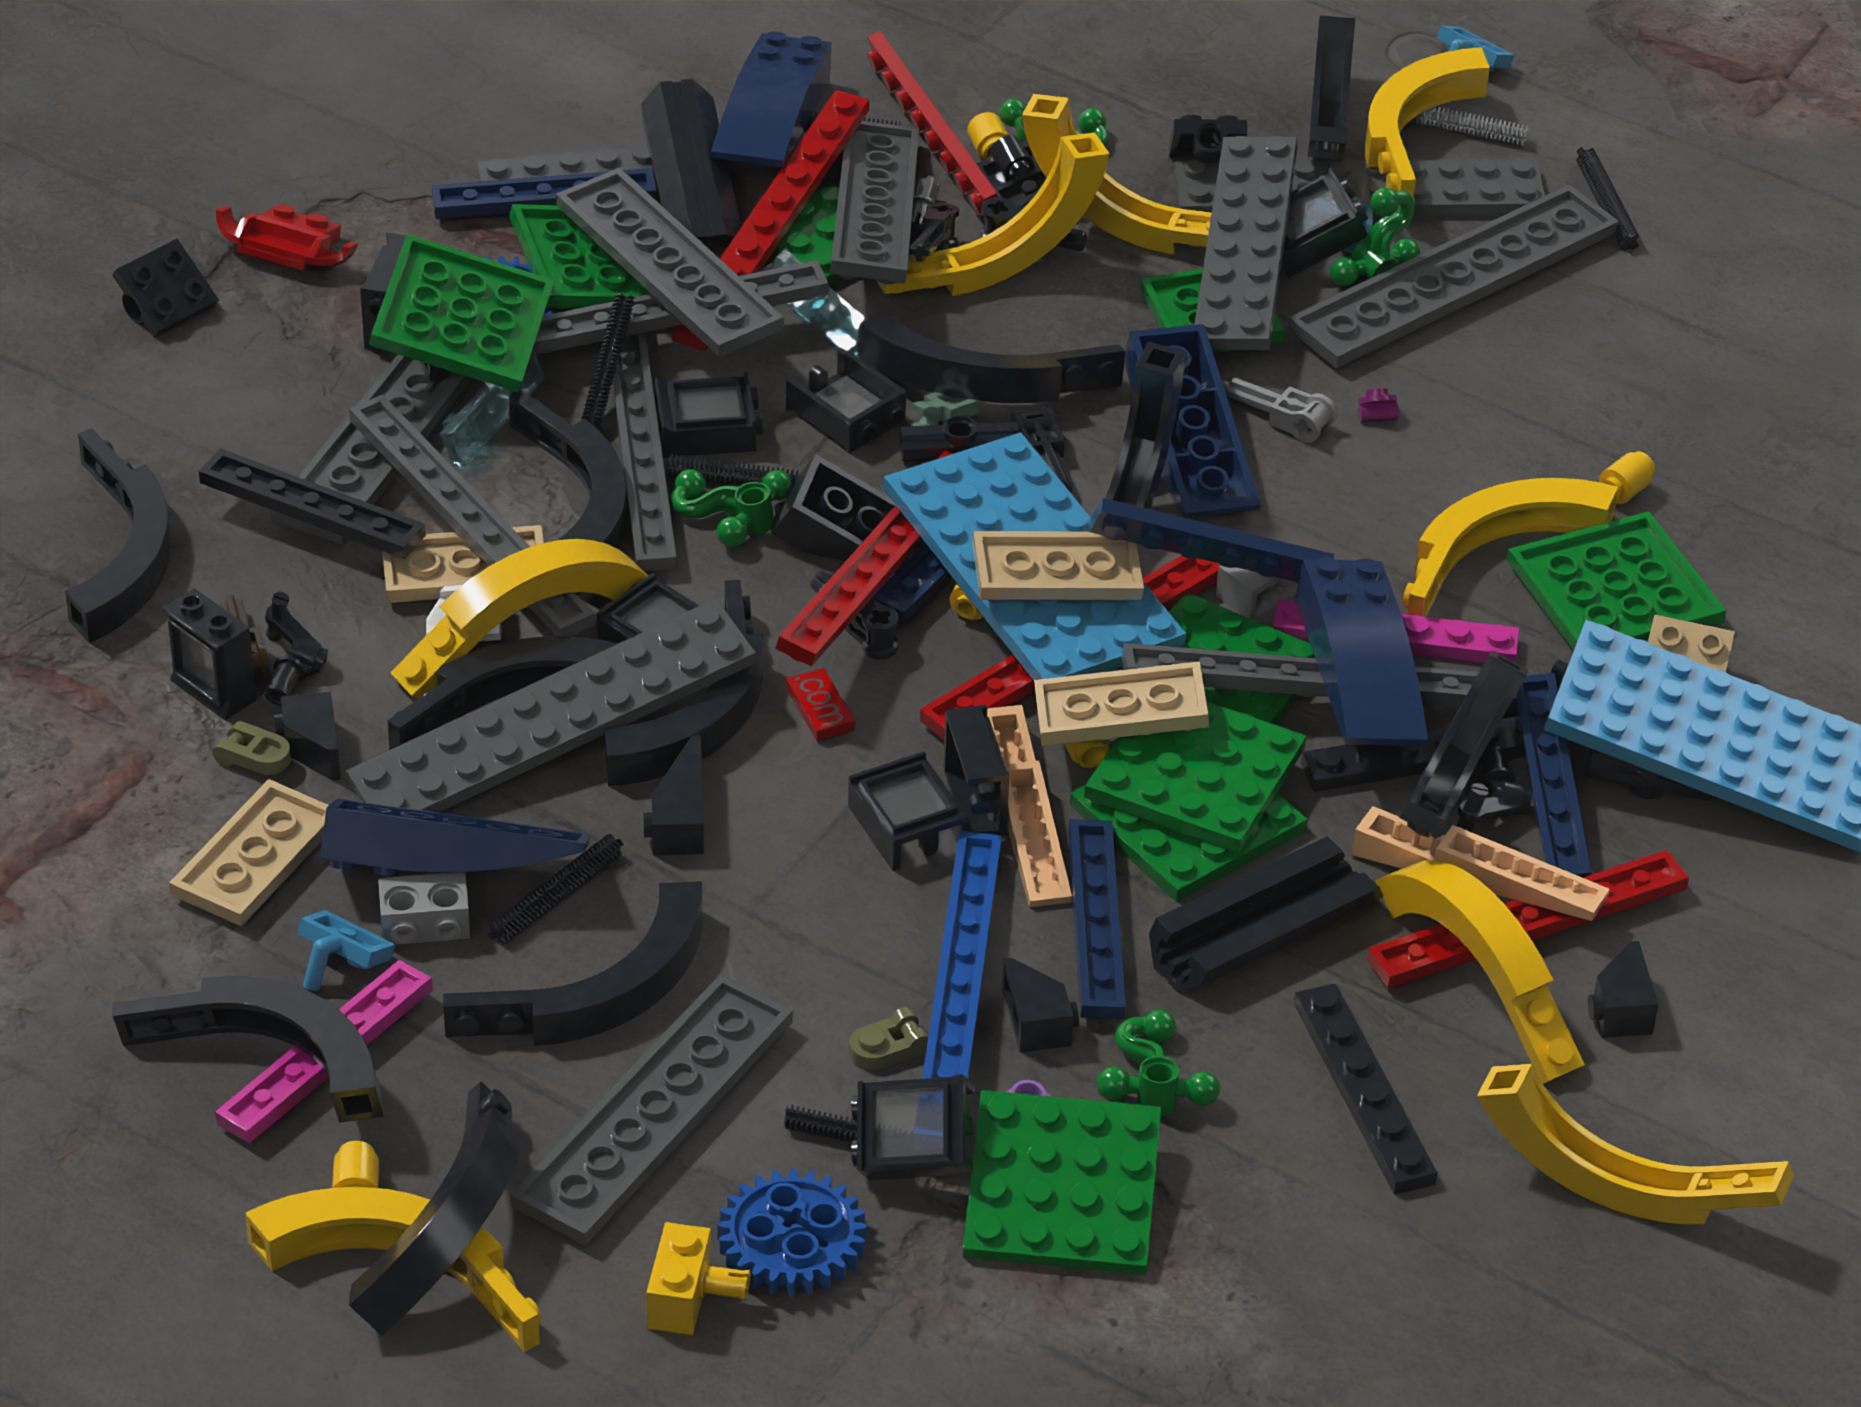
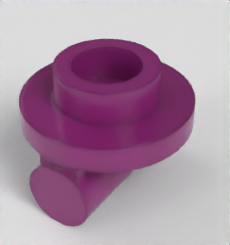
(1378, 405)

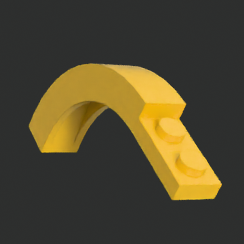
(1410, 92)
(1113, 206)
(1024, 238)
(1502, 512)
(507, 588)
(1499, 946)
(1614, 1177)
(375, 1220)

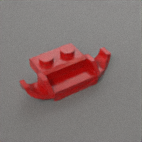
(285, 237)

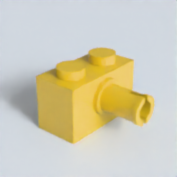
(684, 1277)

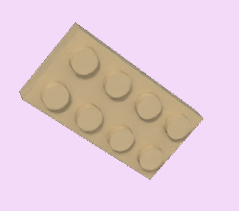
(437, 563)
(1055, 566)
(1121, 703)
(252, 853)

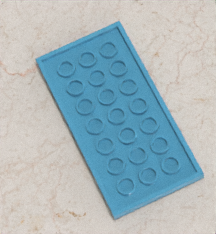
(1014, 489)
(1712, 733)

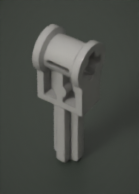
(1290, 411)

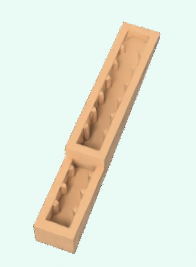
(1029, 812)
(1503, 870)

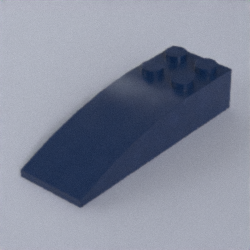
(773, 99)
(1205, 455)
(1362, 651)
(435, 842)

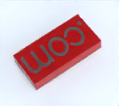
(820, 704)

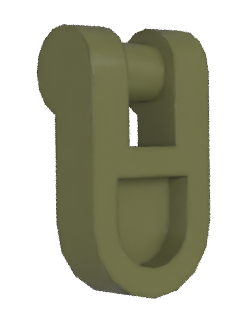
(253, 749)
(874, 1044)

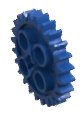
(792, 1232)

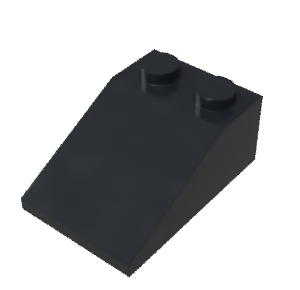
(830, 511)

